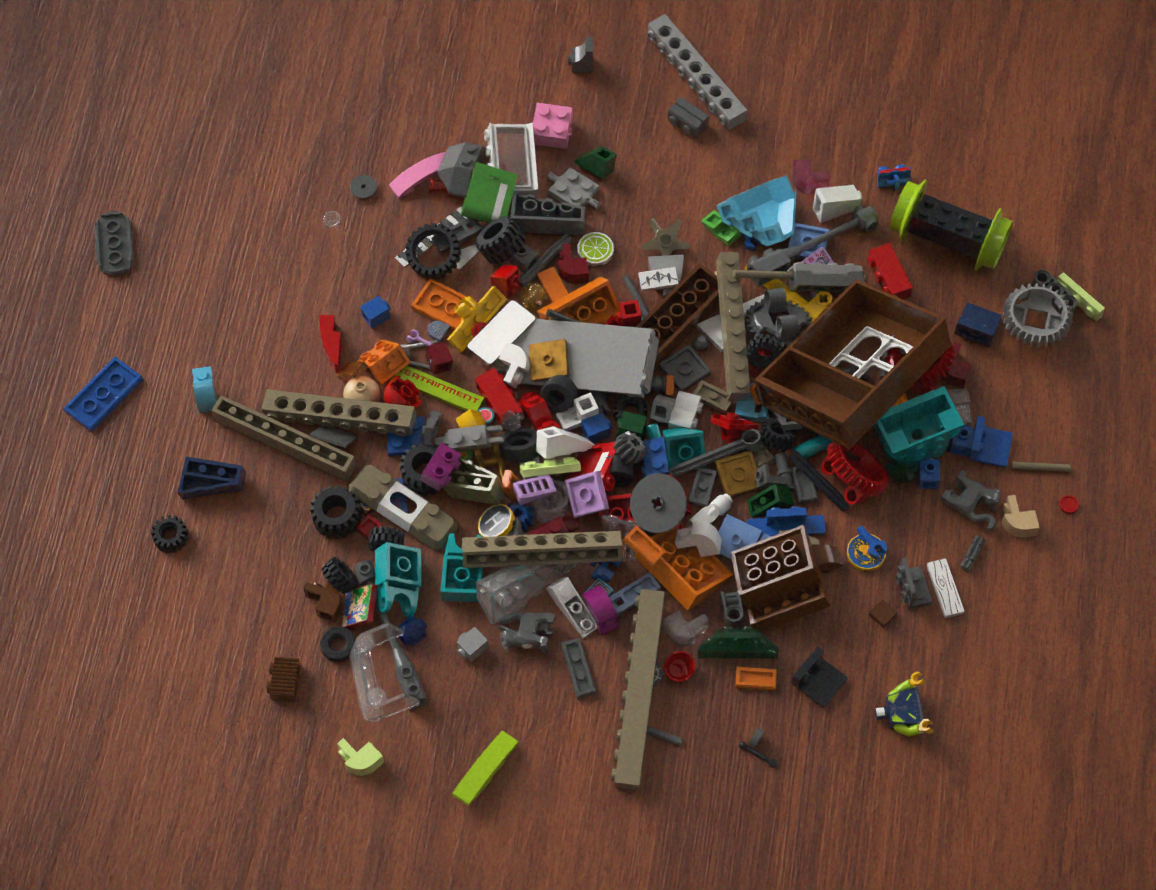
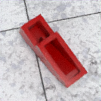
(331, 340)

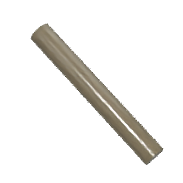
(1041, 466)

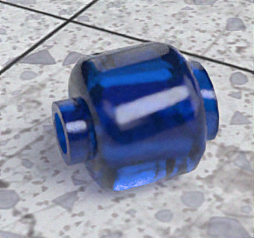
(413, 630)

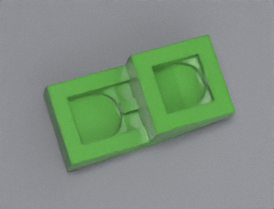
(722, 231)

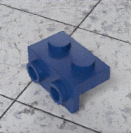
(656, 457)

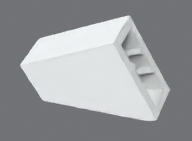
(835, 201)

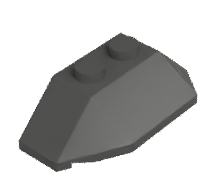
(458, 167)

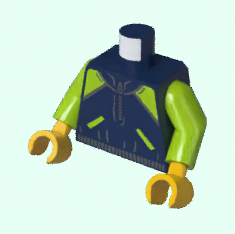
(904, 709)

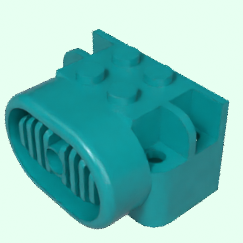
(926, 417)

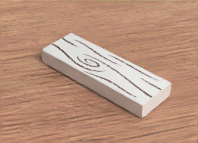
(945, 588)

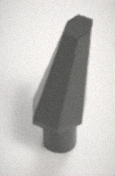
(852, 369)

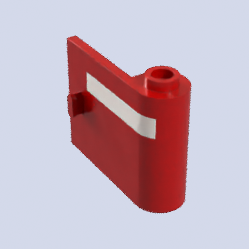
(595, 460)

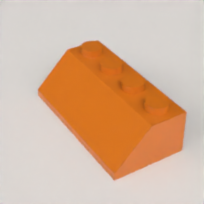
(589, 303)

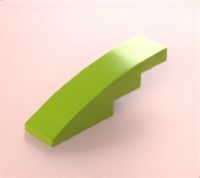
(484, 768)

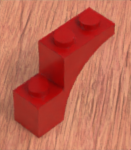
(537, 411)

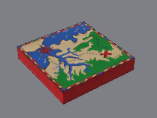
(359, 606)

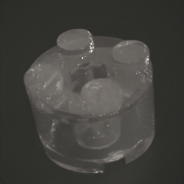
(553, 505)

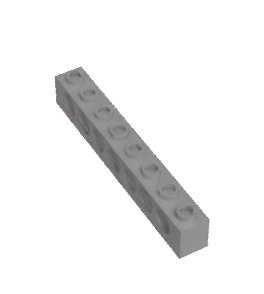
(667, 38)

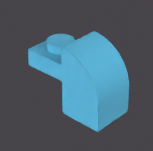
(204, 388)

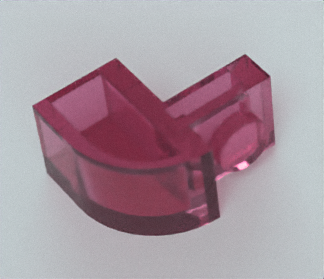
(805, 179)

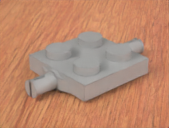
(573, 188)

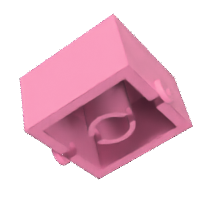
(552, 125)

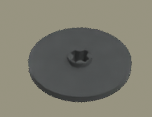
(647, 513)

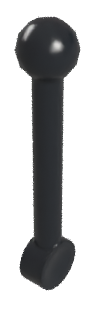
(772, 762)

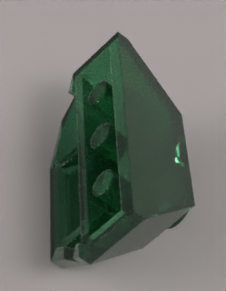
(738, 644)

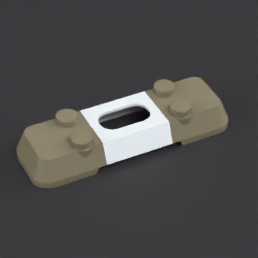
(425, 524)

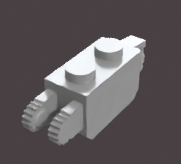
(470, 438)

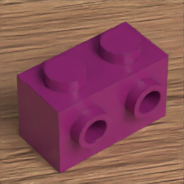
(440, 466)

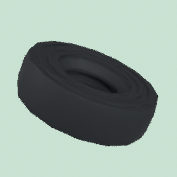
(329, 635)

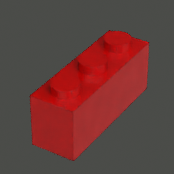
(889, 271)
(496, 394)

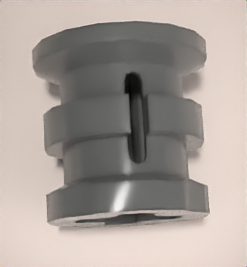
(658, 384)

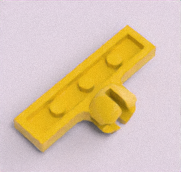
(472, 313)

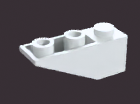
(558, 442)
(572, 606)

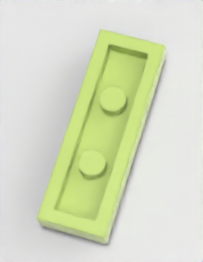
(1085, 301)
(549, 467)

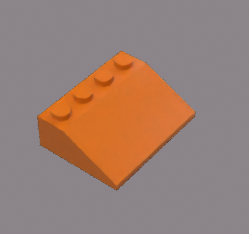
(685, 571)

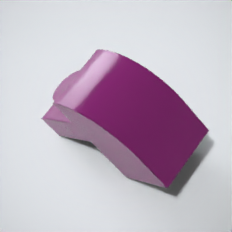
(601, 608)

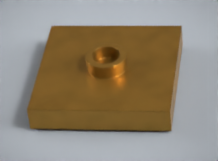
(548, 360)
(737, 473)

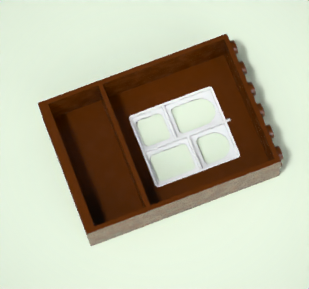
(840, 405)

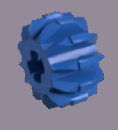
(525, 514)

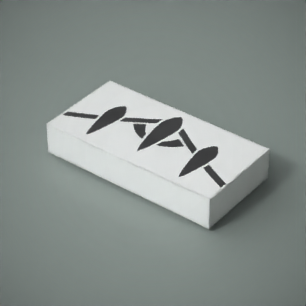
(658, 279)

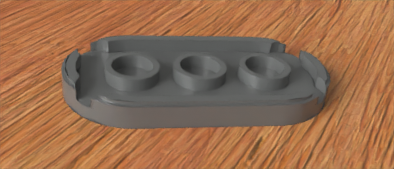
(114, 244)

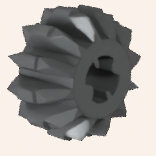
(630, 448)

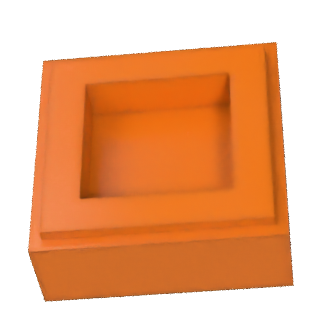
(670, 385)

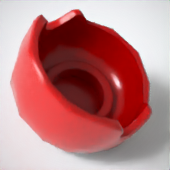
(679, 666)

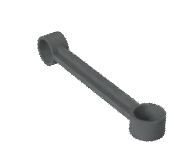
(719, 453)

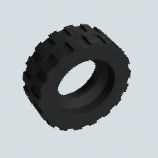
(516, 454)

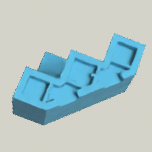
(763, 211)

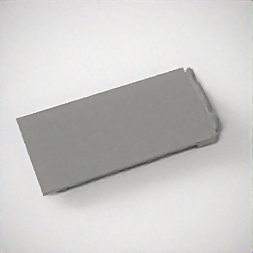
(599, 354)

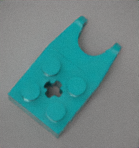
(397, 577)
(452, 586)

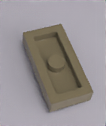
(713, 397)

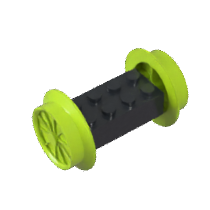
(950, 225)

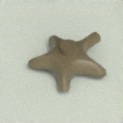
(665, 239)

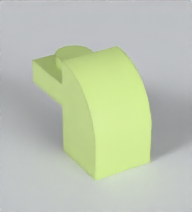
(360, 762)

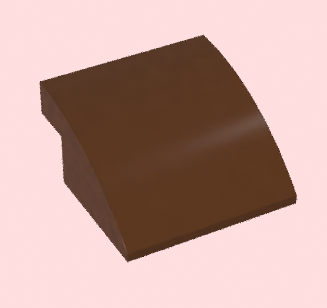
(779, 579)

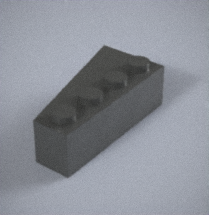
(547, 216)

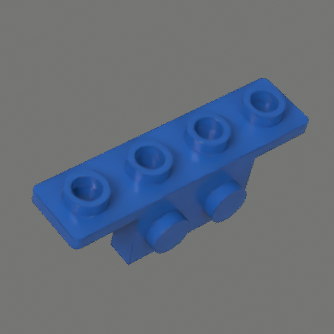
(787, 519)

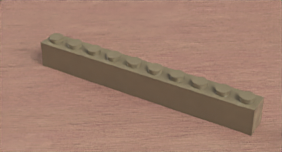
(639, 690)

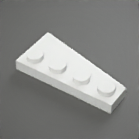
(712, 327)

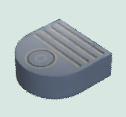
(438, 330)

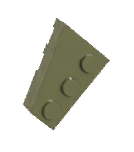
(474, 484)

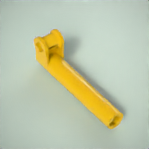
(814, 307)

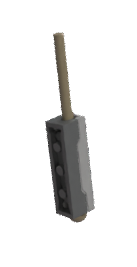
(813, 277)

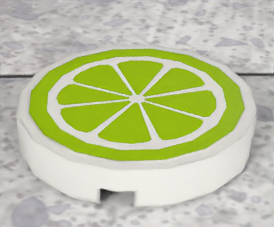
(596, 248)

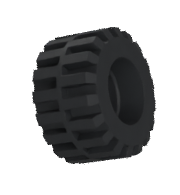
(500, 240)
(413, 458)
(331, 498)

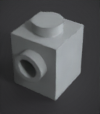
(662, 408)
(471, 644)

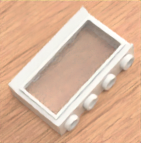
(513, 150)

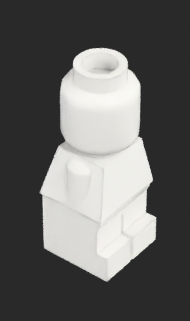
(708, 514)

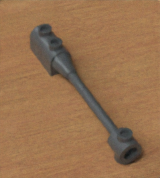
(780, 259)
(404, 669)

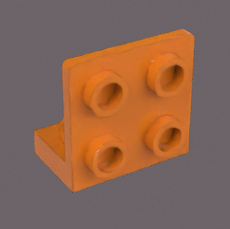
(385, 360)

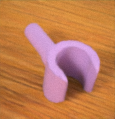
(417, 338)

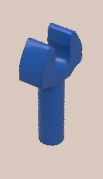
(747, 244)
(872, 543)

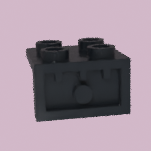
(818, 678)

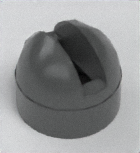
(700, 342)

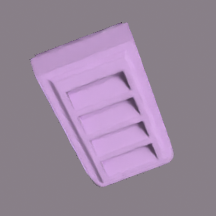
(531, 496)

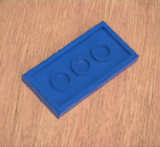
(103, 394)

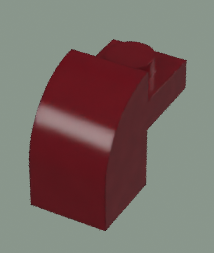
(572, 270)
(959, 371)

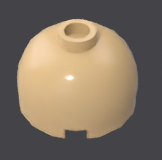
(362, 389)

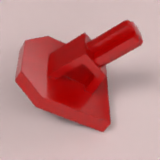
(732, 426)

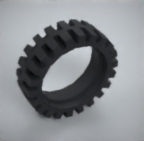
(421, 234)

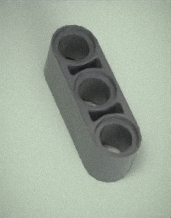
(1049, 280)

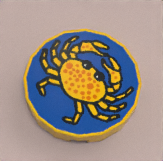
(858, 555)

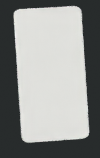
(501, 329)

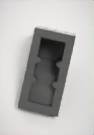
(582, 57)

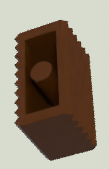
(283, 679)

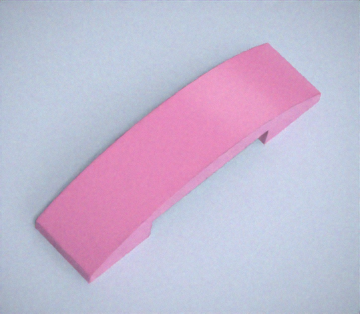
(416, 174)

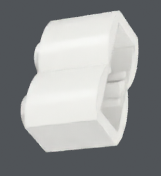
(685, 411)

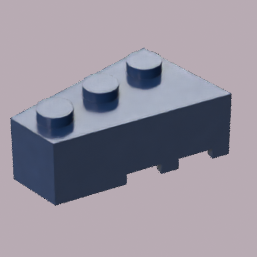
(209, 477)

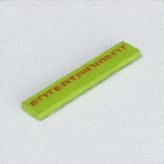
(441, 390)

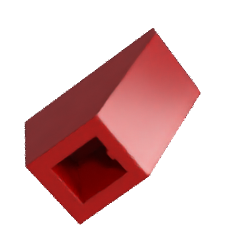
(506, 280)

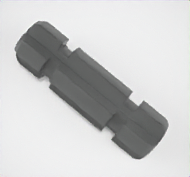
(972, 553)

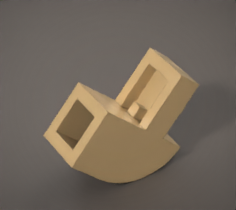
(1019, 523)

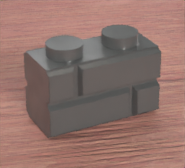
(688, 117)

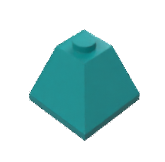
(683, 445)

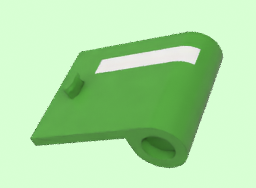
(488, 196)

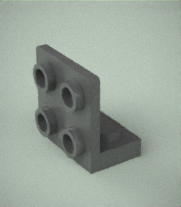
(913, 586)

